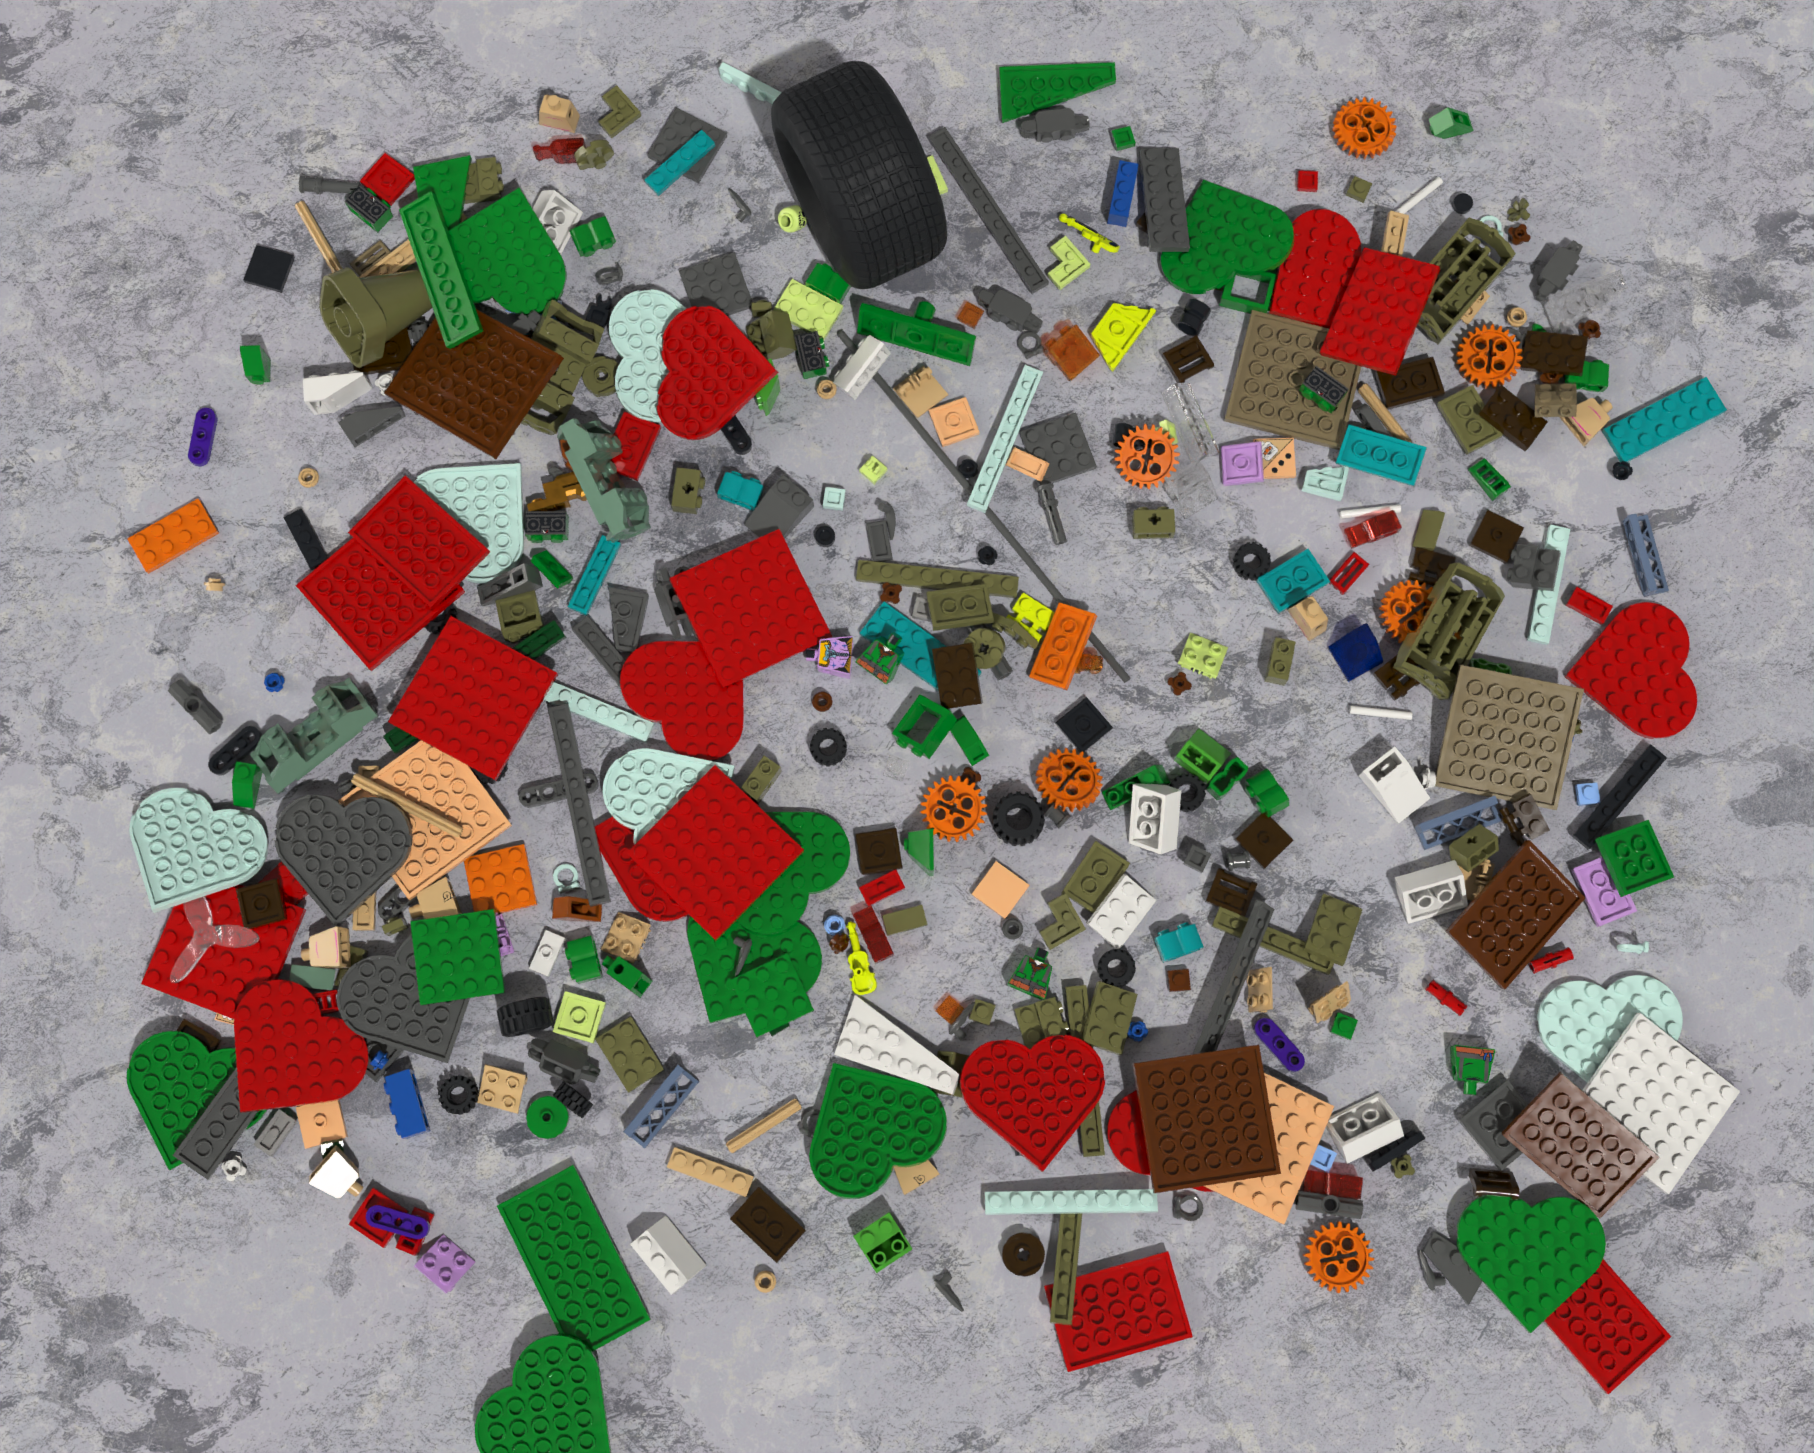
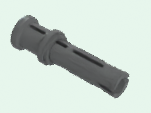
(320, 185)
(1047, 505)

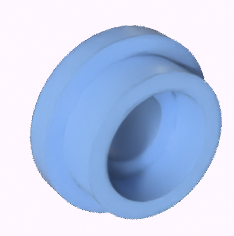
(834, 918)

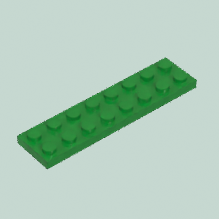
(440, 270)

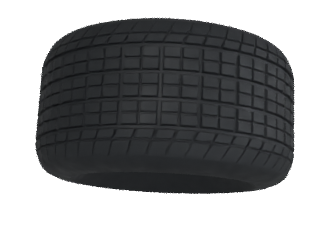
(859, 174)

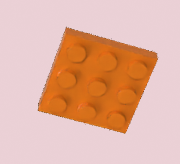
(501, 880)

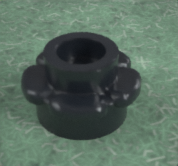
(973, 468)
(1622, 475)
(992, 555)

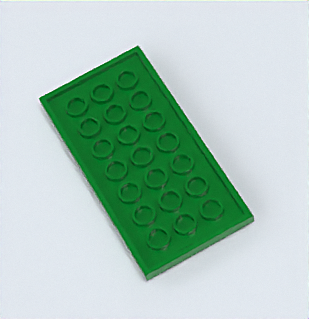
(573, 1260)

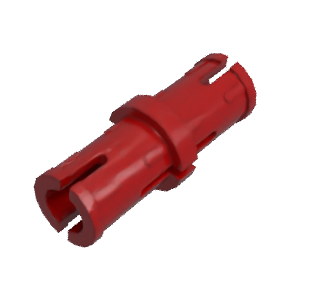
(1538, 964)
(1446, 997)

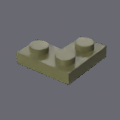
(622, 113)
(1013, 629)
(1066, 925)

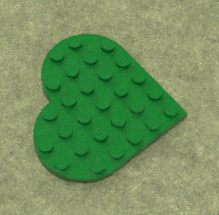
(1227, 237)
(509, 256)
(813, 872)
(718, 960)
(173, 1085)
(870, 1127)
(1530, 1253)
(550, 1406)

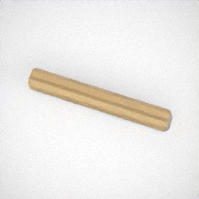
(1383, 413)
(763, 1125)

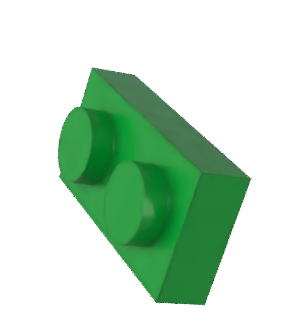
(551, 569)

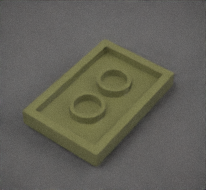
(1462, 417)
(959, 607)
(1095, 877)
(1332, 929)
(1109, 1018)
(629, 1054)

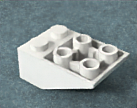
(334, 391)
(1395, 785)

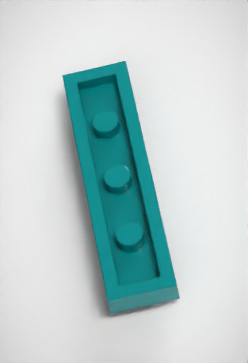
(680, 162)
(594, 576)

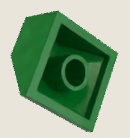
(921, 849)

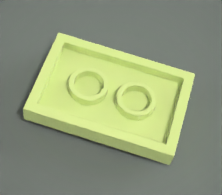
(808, 308)

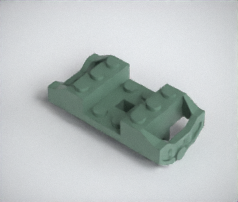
(608, 497)
(315, 737)

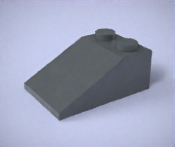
(780, 509)

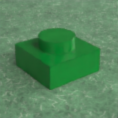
(1123, 138)
(1343, 1026)

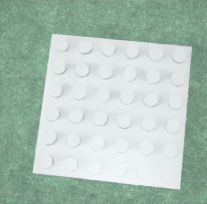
(1661, 1097)

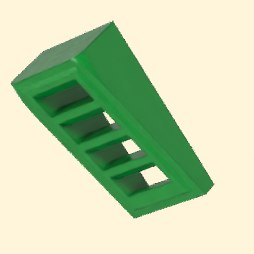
(1494, 474)

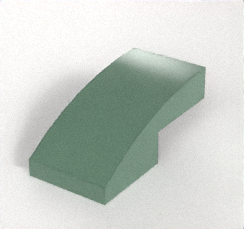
(312, 977)

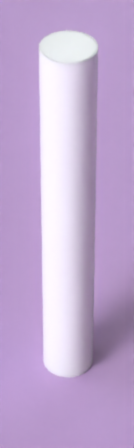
(1419, 196)
(1369, 511)
(1381, 712)

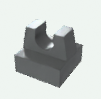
(1197, 858)

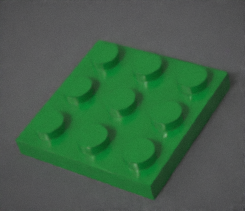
(1634, 858)
(772, 995)

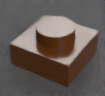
(1178, 980)

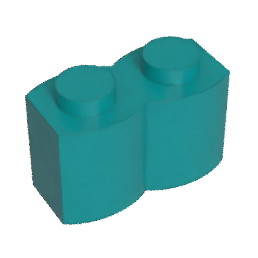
(740, 490)
(1178, 942)

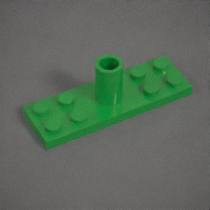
(917, 332)

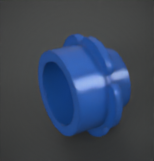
(269, 682)
(1137, 1036)
(379, 1060)

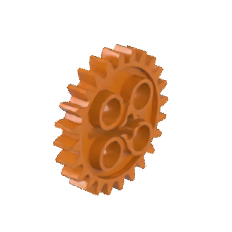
(1364, 128)
(1470, 354)
(1129, 453)
(1400, 597)
(961, 791)
(1083, 791)
(1342, 1275)

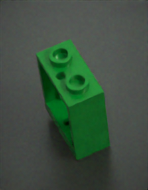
(1245, 305)
(937, 734)

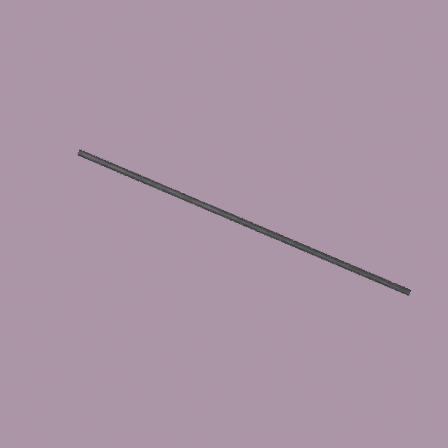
(989, 513)

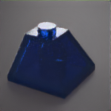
(1356, 652)

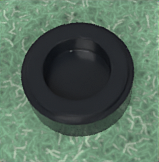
(1462, 203)
(825, 536)

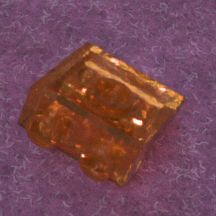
(1070, 351)

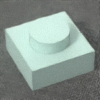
(834, 498)

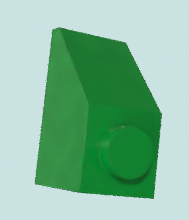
(1450, 123)
(255, 364)
(246, 784)

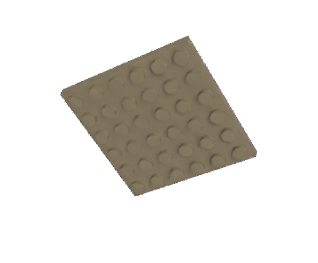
(1268, 378)
(1508, 736)

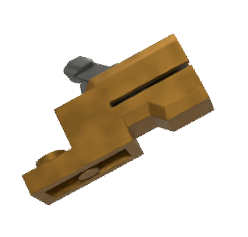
(558, 492)

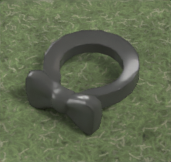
(616, 276)
(1522, 337)
(1028, 354)
(804, 1130)
(1179, 1214)

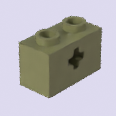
(684, 480)
(1144, 528)
(1280, 661)
(761, 779)
(1474, 847)

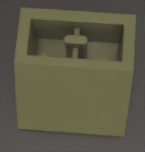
(772, 335)

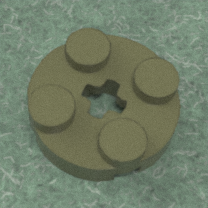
(594, 155)
(591, 373)
(995, 643)

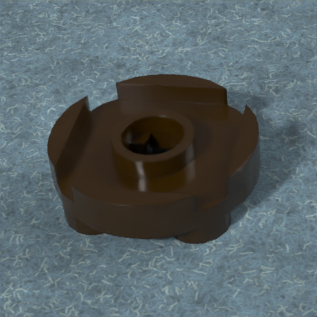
(1034, 1258)

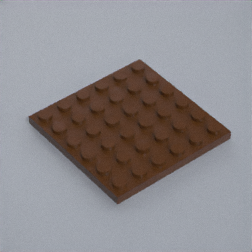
(1206, 1118)

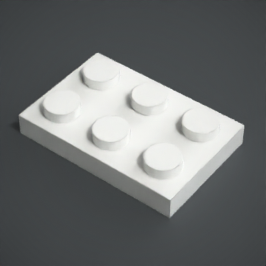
(1121, 911)

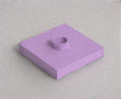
(1242, 463)

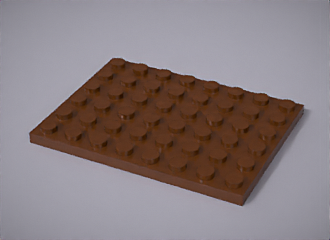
(478, 386)

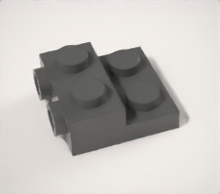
(1534, 567)

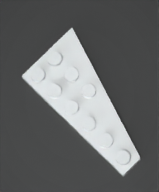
(881, 1045)

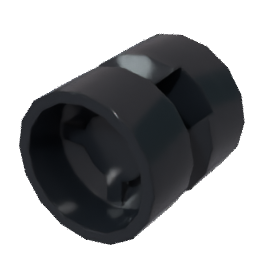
(1193, 317)

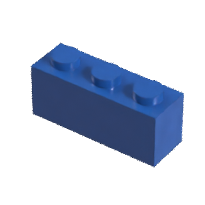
(1122, 193)
(406, 1104)

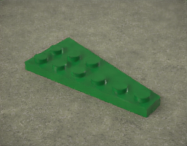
(1042, 86)
(448, 182)

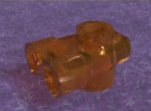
(1089, 663)

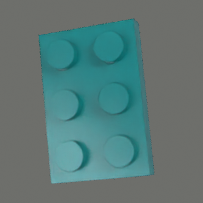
(1293, 581)

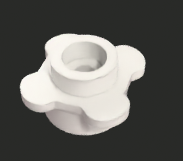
(382, 380)
(1427, 778)
(232, 1174)

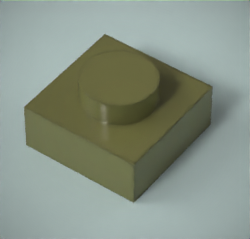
(1359, 189)
(761, 308)
(394, 926)
(982, 1012)

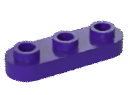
(204, 444)
(1270, 1039)
(389, 1218)

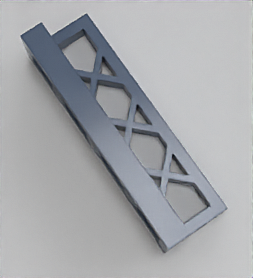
(1641, 557)
(1449, 818)
(653, 1103)

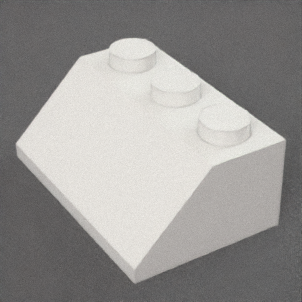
(557, 217)
(861, 366)
(1154, 817)
(1431, 891)
(1364, 1127)
(668, 1255)

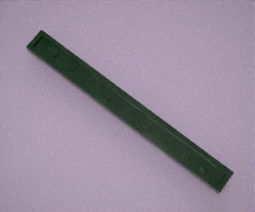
(531, 647)

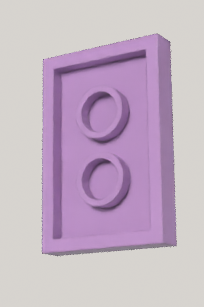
(1601, 893)

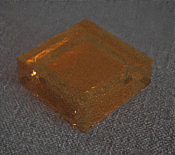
(970, 315)
(949, 1010)

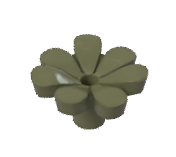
(1519, 210)

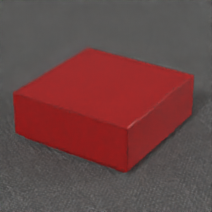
(1307, 181)

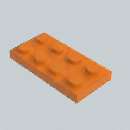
(173, 536)
(1063, 646)

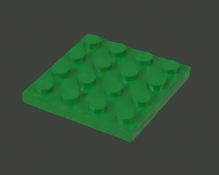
(457, 957)

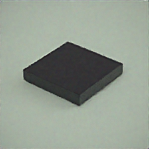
(269, 268)
(1084, 725)

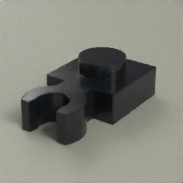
(600, 313)

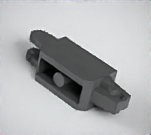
(1054, 125)
(1557, 269)
(1009, 310)
(670, 605)
(562, 1061)

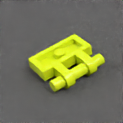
(1034, 612)

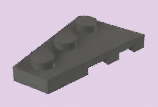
(628, 617)
(1450, 1263)

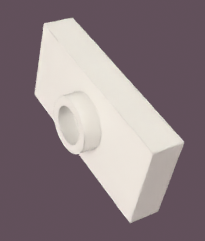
(547, 953)

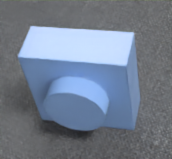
(1587, 794)
(1323, 1158)

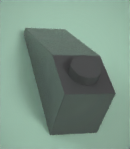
(368, 423)
(514, 582)

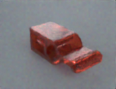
(567, 146)
(1373, 529)
(873, 934)
(1333, 1184)

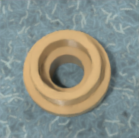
(1516, 312)
(826, 384)
(304, 474)
(214, 585)
(760, 1286)

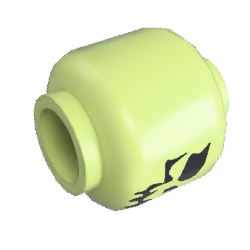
(792, 219)

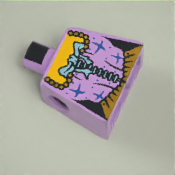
(833, 656)

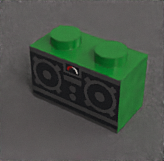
(368, 208)
(810, 354)
(1323, 390)
(546, 526)

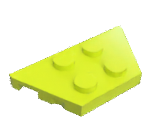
(1119, 331)

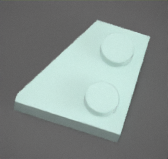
(1326, 482)

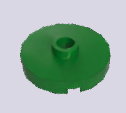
(553, 1127)

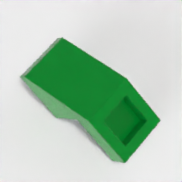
(968, 741)

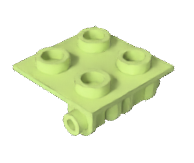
(1202, 655)

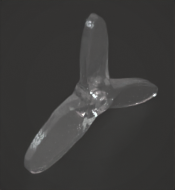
(206, 935)

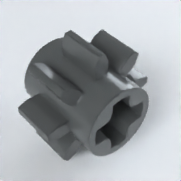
(417, 330)

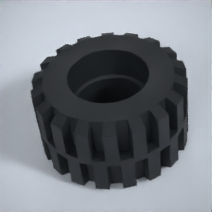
(1024, 802)
(525, 1016)

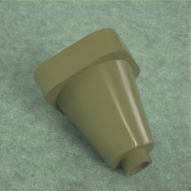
(370, 310)

